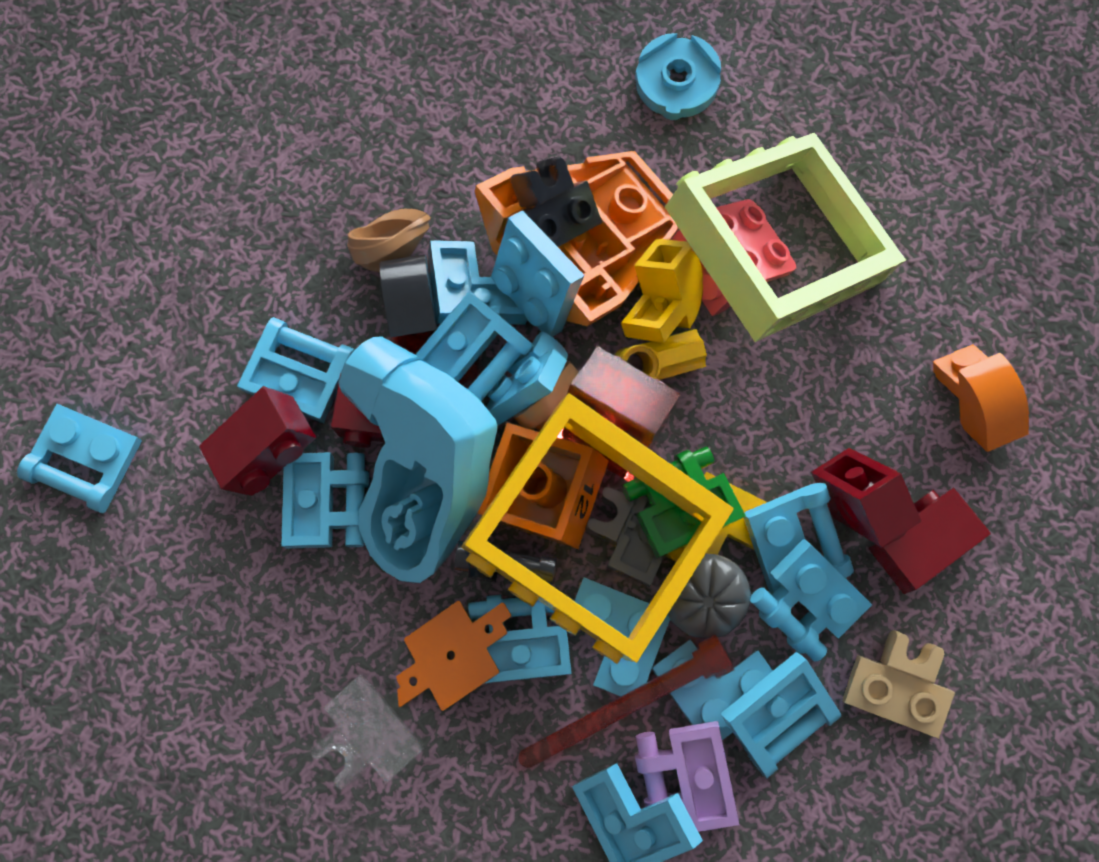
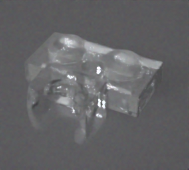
(367, 734)

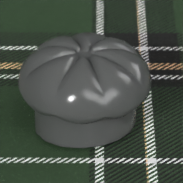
(712, 599)

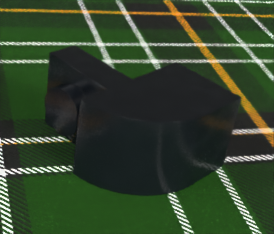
(408, 295)

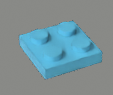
(536, 274)

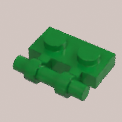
(665, 523)

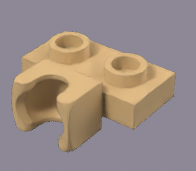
(901, 687)

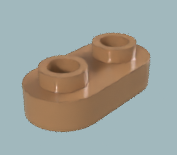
(538, 413)

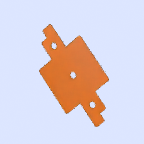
(472, 662)

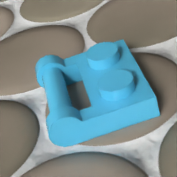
(466, 336)
(310, 387)
(86, 443)
(777, 530)
(780, 713)

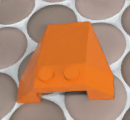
(611, 249)

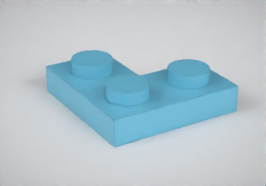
(456, 272)
(622, 614)
(707, 698)
(632, 832)

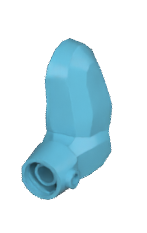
(432, 459)

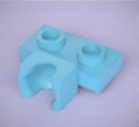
(530, 380)

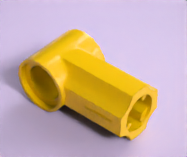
(676, 356)

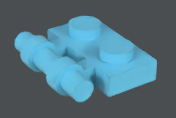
(308, 500)
(821, 589)
(525, 652)

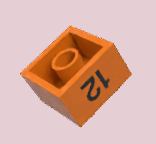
(557, 494)

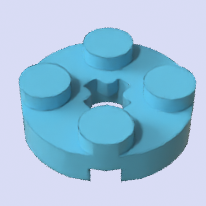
(681, 54)

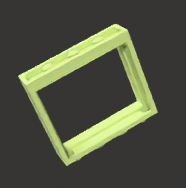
(733, 268)

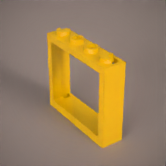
(642, 464)

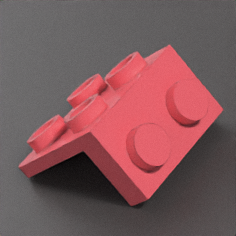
(758, 240)

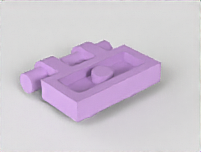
(701, 772)

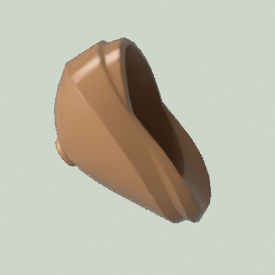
(387, 238)

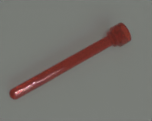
(707, 662)

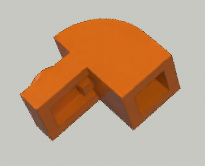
(989, 396)

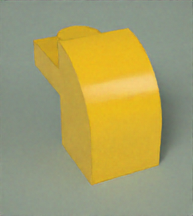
(671, 291)

